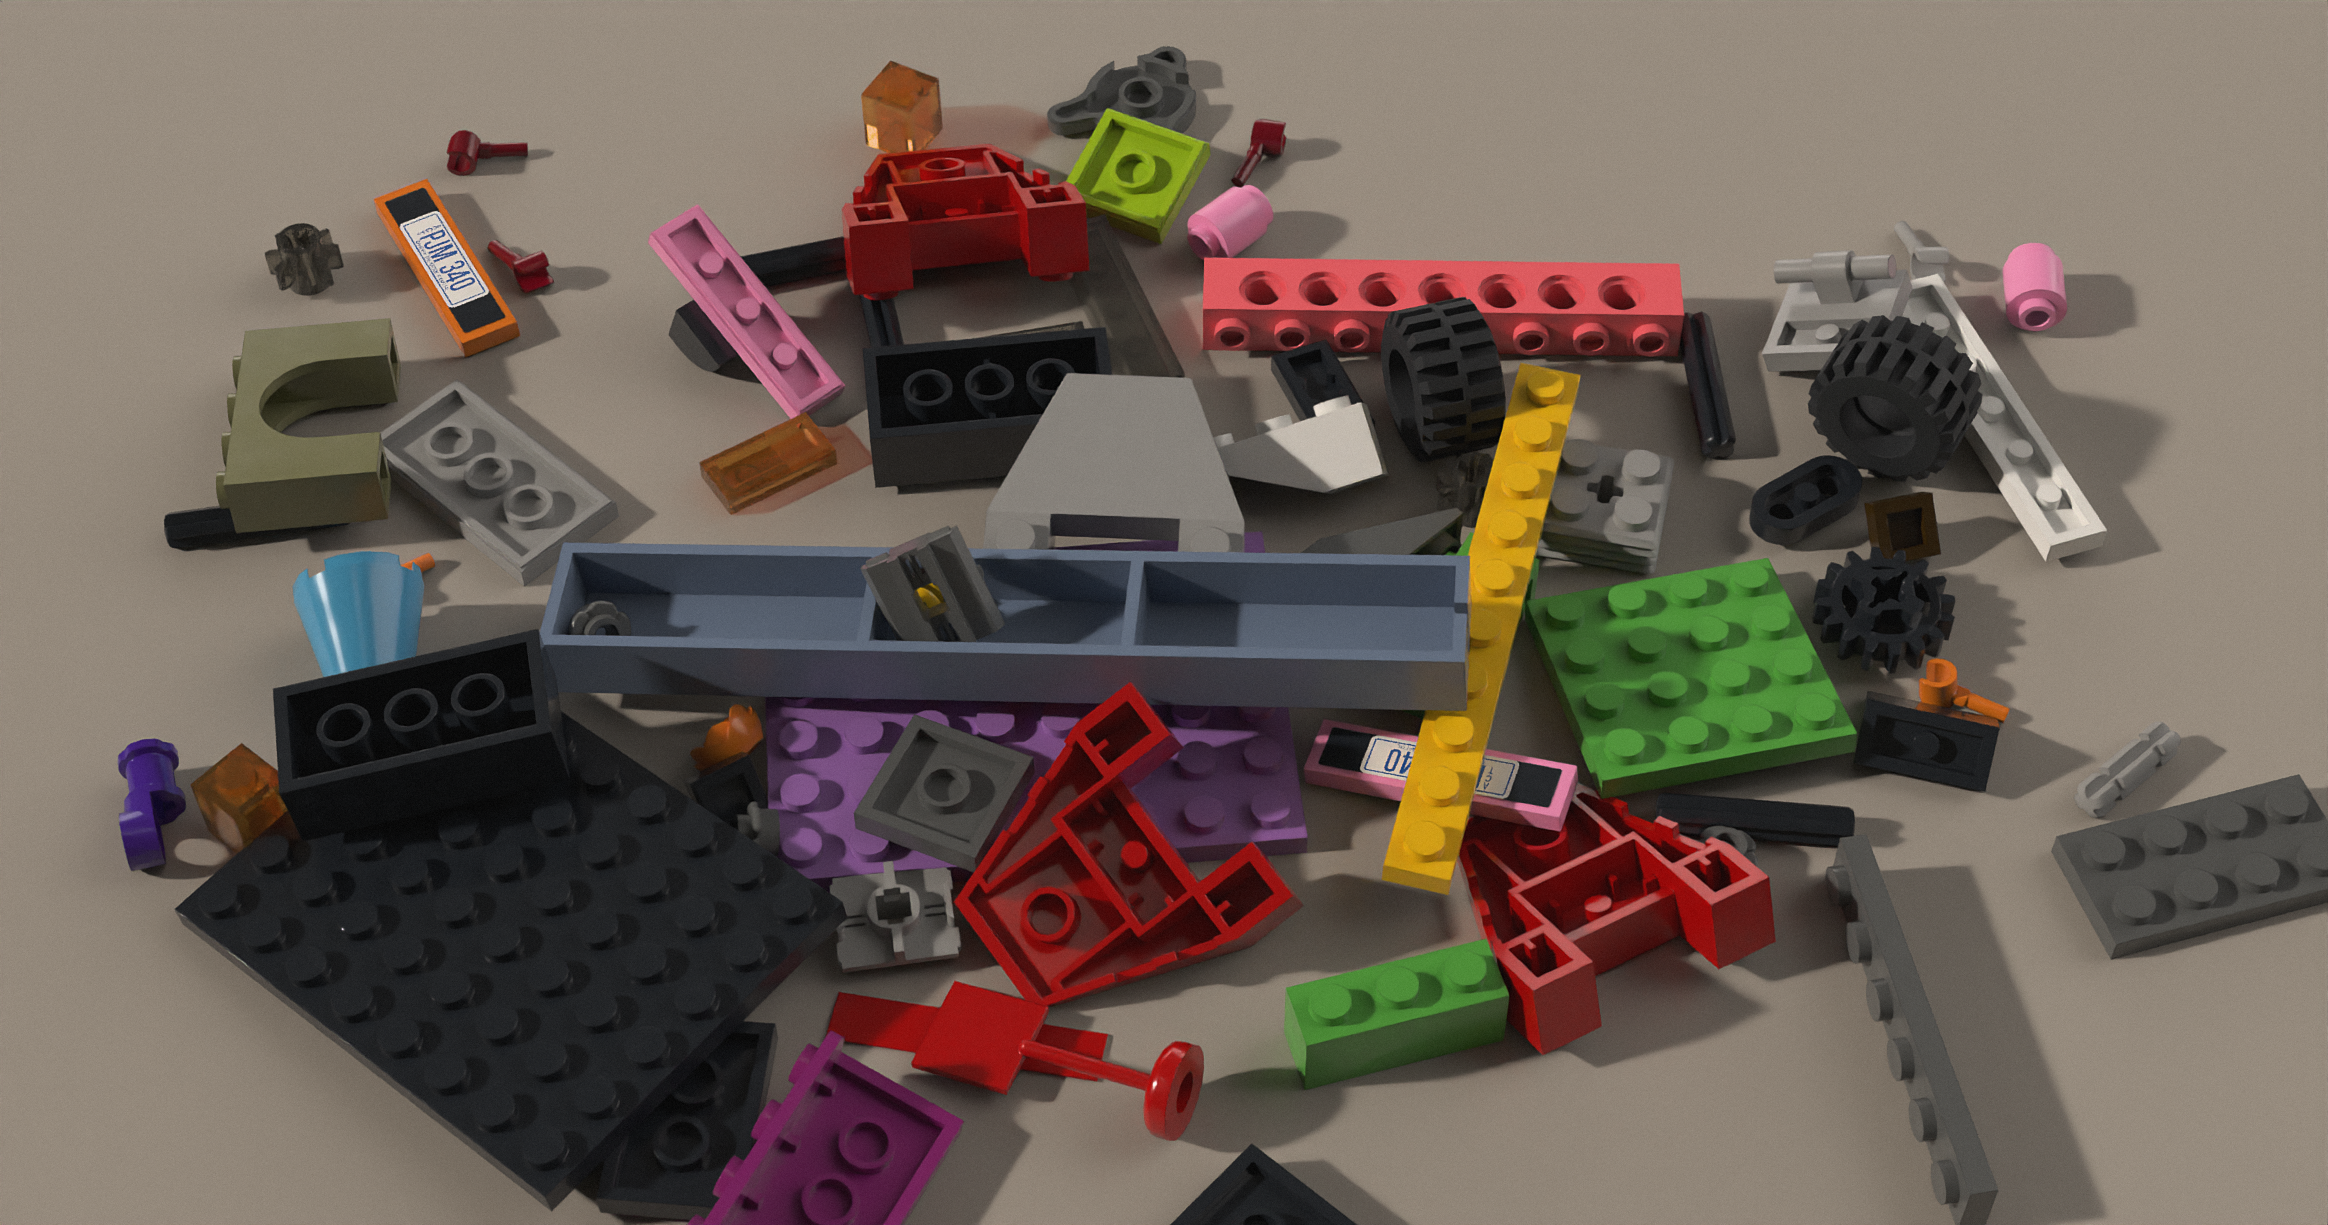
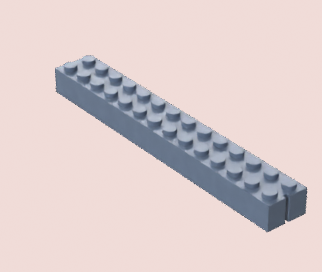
(1073, 631)

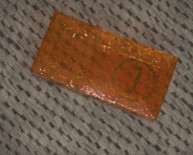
(768, 463)

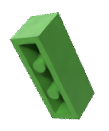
(1395, 1014)

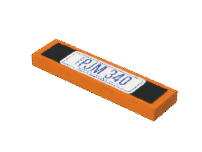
(446, 268)

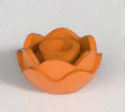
(736, 734)

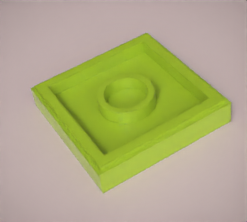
(1137, 174)

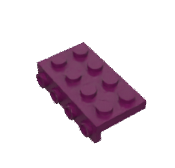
(835, 1149)

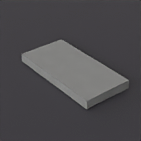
(493, 482)

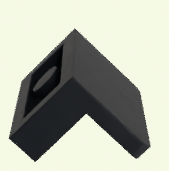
(1926, 741)

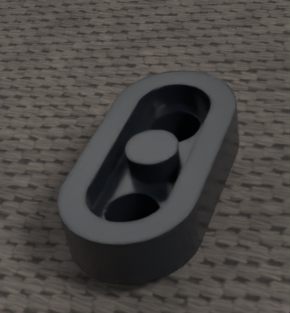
(1795, 503)

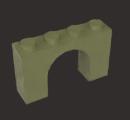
(302, 480)

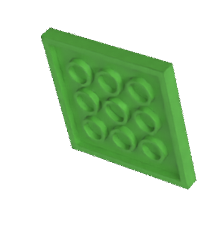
(1688, 678)

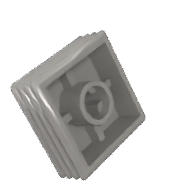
(1607, 507)

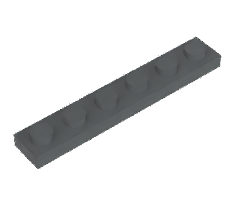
(1915, 1044)

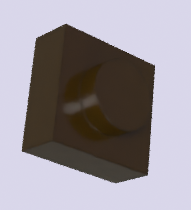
(1904, 524)

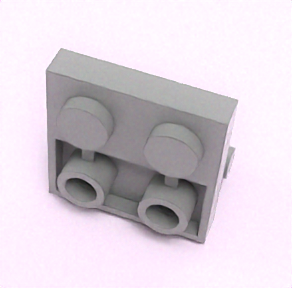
(1826, 300)

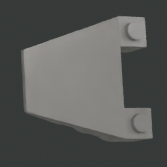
(1120, 465)

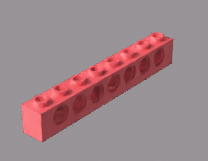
(1525, 304)

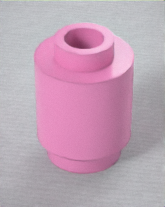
(1229, 223)
(2034, 287)

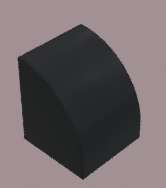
(700, 338)

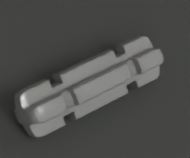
(2127, 769)

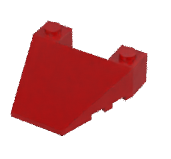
(959, 211)
(1091, 885)
(1597, 897)

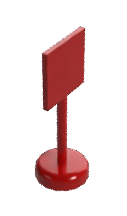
(988, 1035)

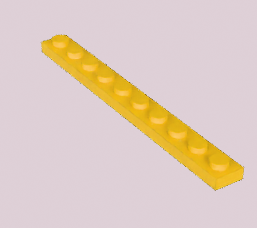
(1502, 557)

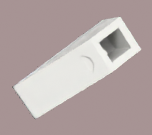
(1315, 454)

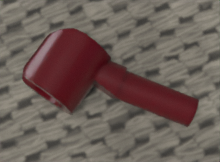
(1267, 138)
(466, 149)
(528, 270)

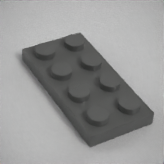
(2199, 866)

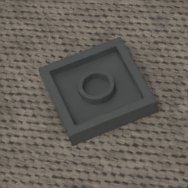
(944, 793)

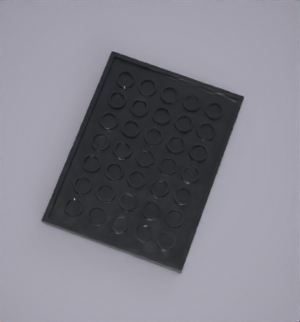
(524, 955)

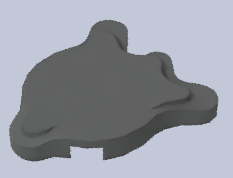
(1151, 91)

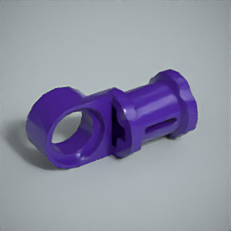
(151, 800)

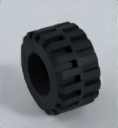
(1443, 379)
(1895, 398)

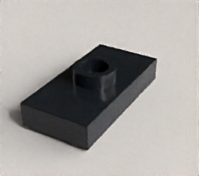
(1312, 377)

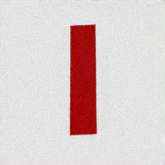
(905, 1024)

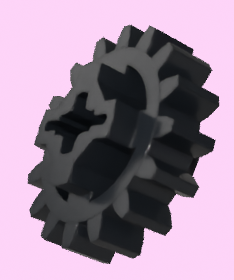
(1883, 610)

